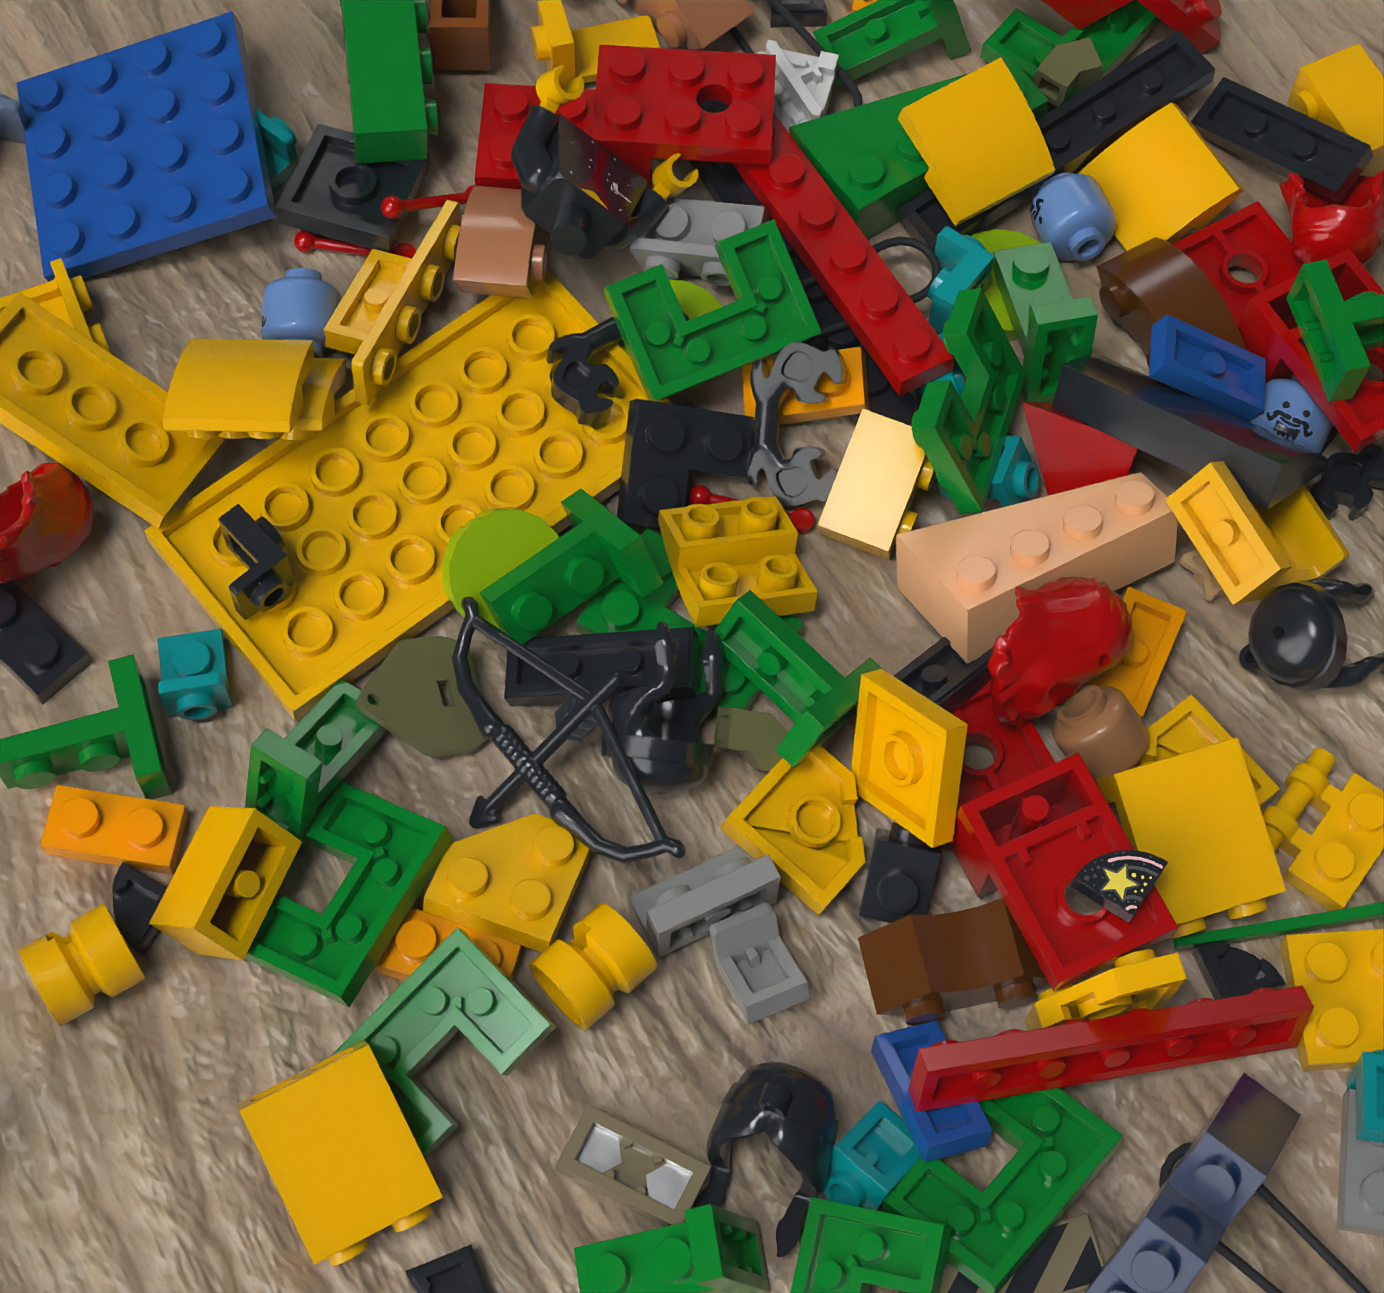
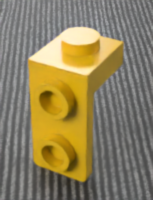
(579, 48)

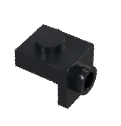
(261, 552)
(899, 876)

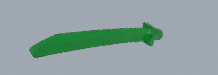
(1283, 926)

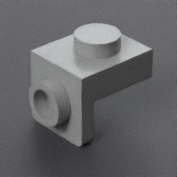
(757, 963)

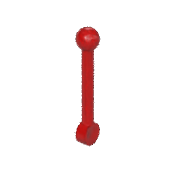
(394, 207)
(307, 242)
(801, 518)

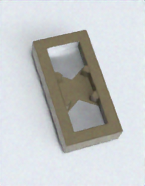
(632, 1168)

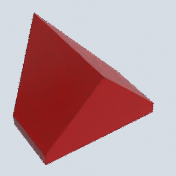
(1074, 452)

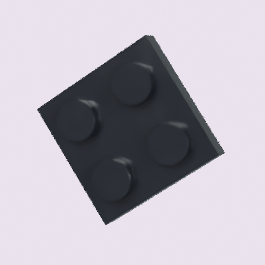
(343, 197)

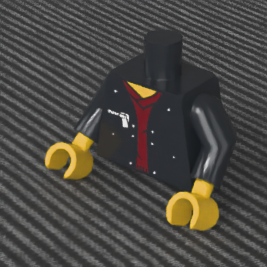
(578, 185)

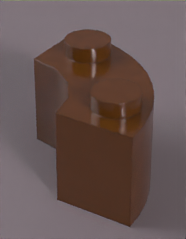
(1161, 281)
(950, 963)

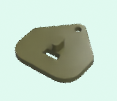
(412, 703)

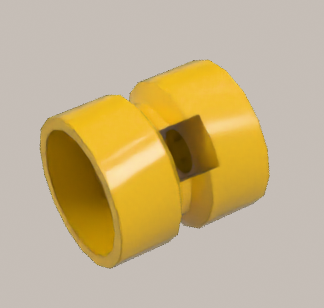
(81, 964)
(593, 966)

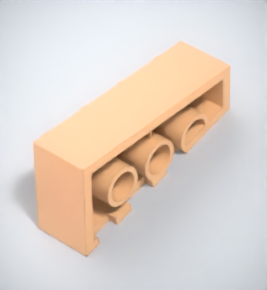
(968, 567)

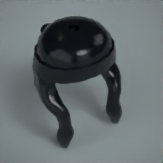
(1303, 637)
(664, 735)
(800, 1122)

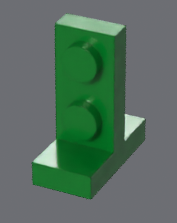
(890, 31)
(1044, 315)
(1336, 329)
(571, 570)
(790, 675)
(93, 741)
(299, 771)
(703, 1255)

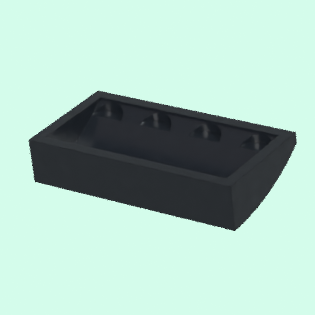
(1183, 428)

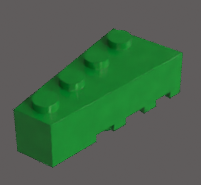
(388, 79)
(871, 157)

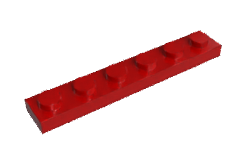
(846, 266)
(1108, 1047)

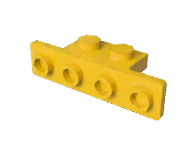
(387, 303)

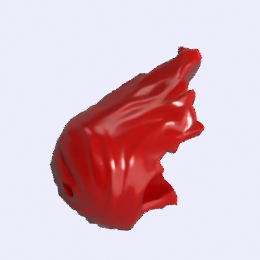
(1327, 228)
(42, 520)
(1056, 645)

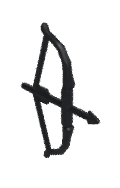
(574, 722)

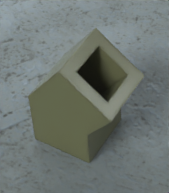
(1068, 70)
(751, 734)

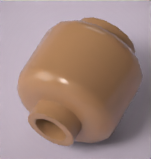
(1102, 729)

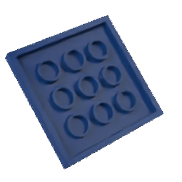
(145, 149)

